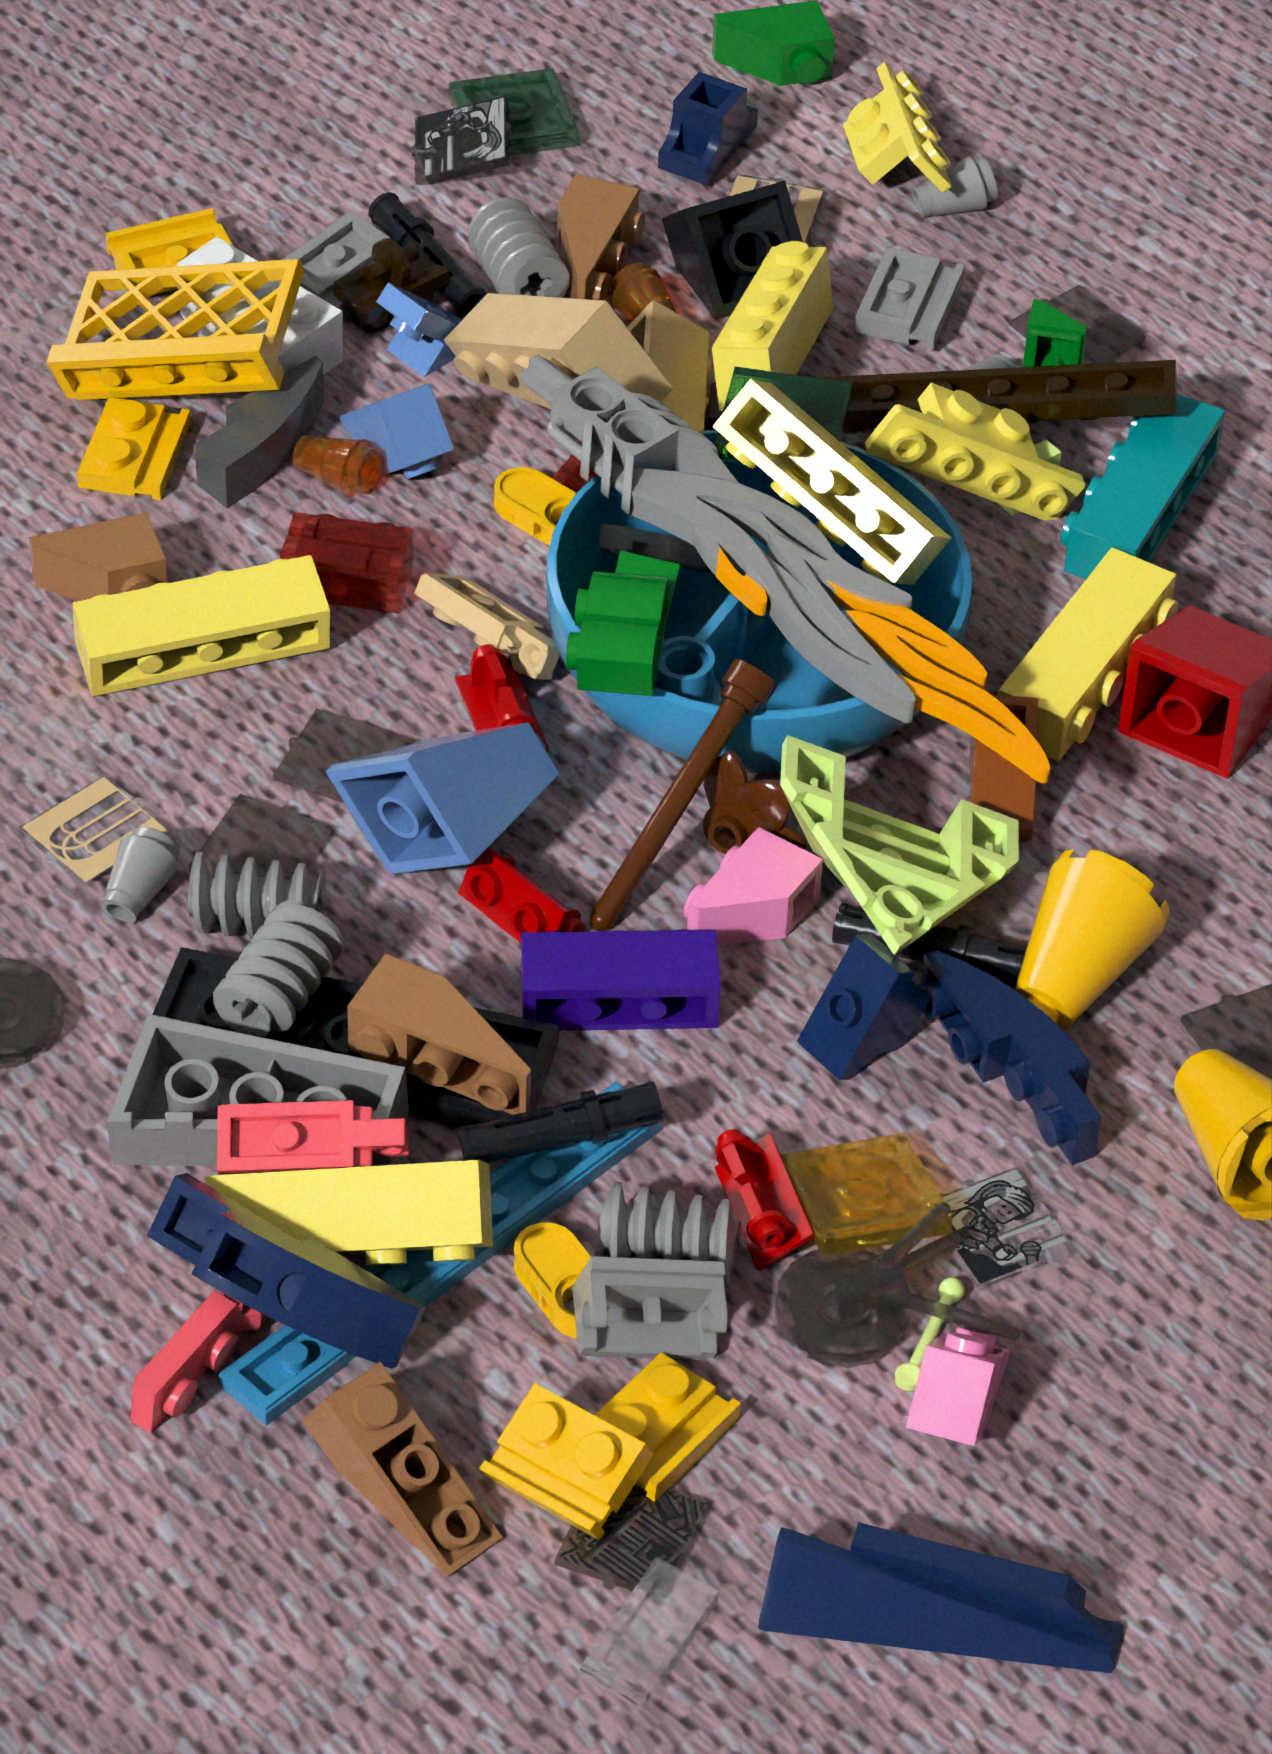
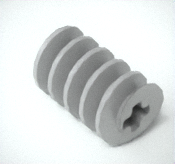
(516, 250)
(246, 894)
(278, 970)
(666, 1230)

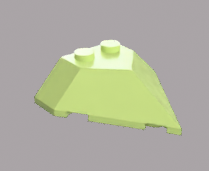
(893, 868)

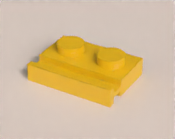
(163, 241)
(133, 448)
(673, 1416)
(567, 1460)

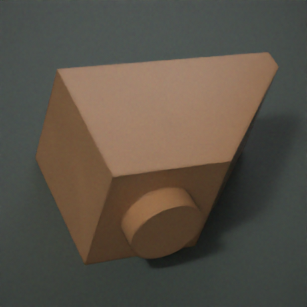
(99, 558)

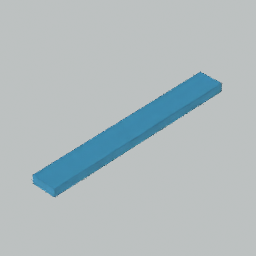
(522, 1194)

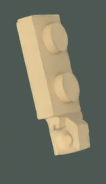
(492, 620)

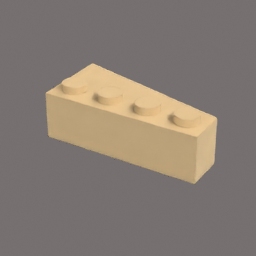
(571, 333)

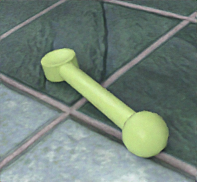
(906, 1375)

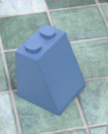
(445, 795)

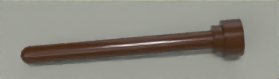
(743, 692)

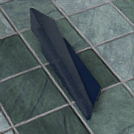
(933, 1600)

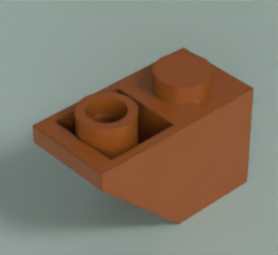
(999, 783)

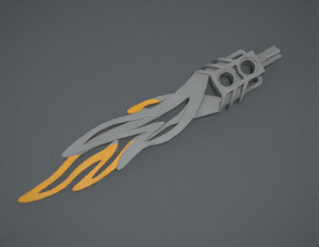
(682, 486)

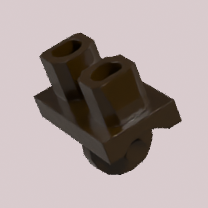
(401, 266)

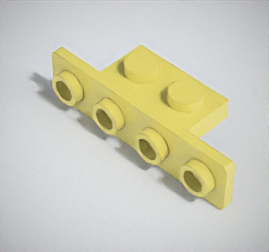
(894, 127)
(975, 451)

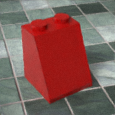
(1198, 690)

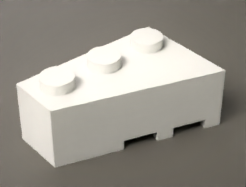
(313, 325)

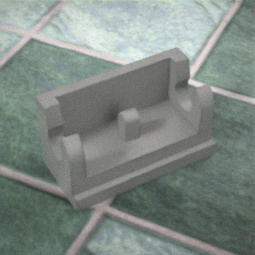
(649, 1307)

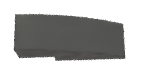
(260, 434)

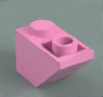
(757, 891)
(958, 1385)

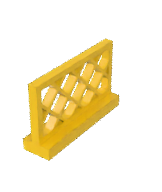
(175, 360)

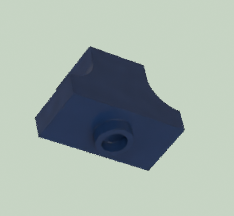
(706, 128)
(864, 1009)

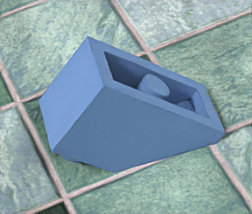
(404, 429)

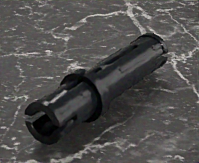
(398, 222)
(990, 955)
(574, 1121)

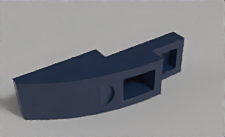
(1013, 1038)
(284, 1277)

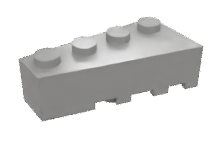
(189, 1069)

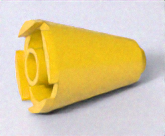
(1087, 932)
(1232, 1124)

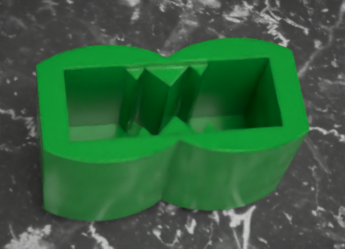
(619, 633)

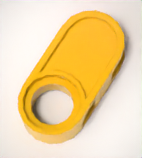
(531, 501)
(547, 1265)

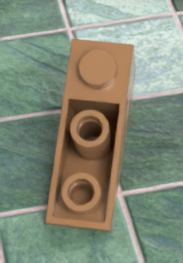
(594, 233)
(430, 1029)
(401, 1469)

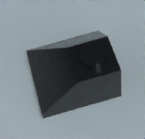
(726, 241)

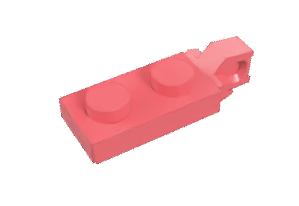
(304, 1137)
(200, 1343)

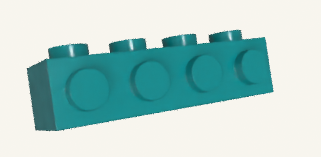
(1143, 486)

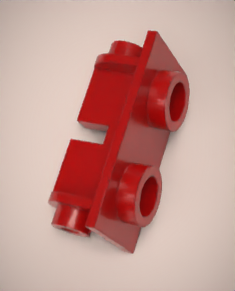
(495, 693)
(514, 898)
(761, 1196)

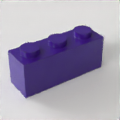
(621, 979)

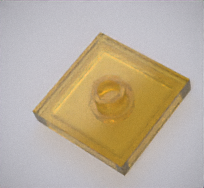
(864, 1193)

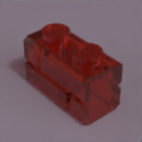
(355, 560)

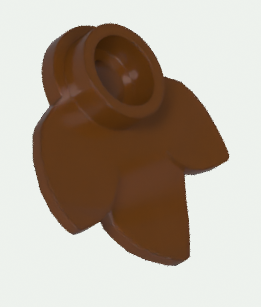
(743, 806)

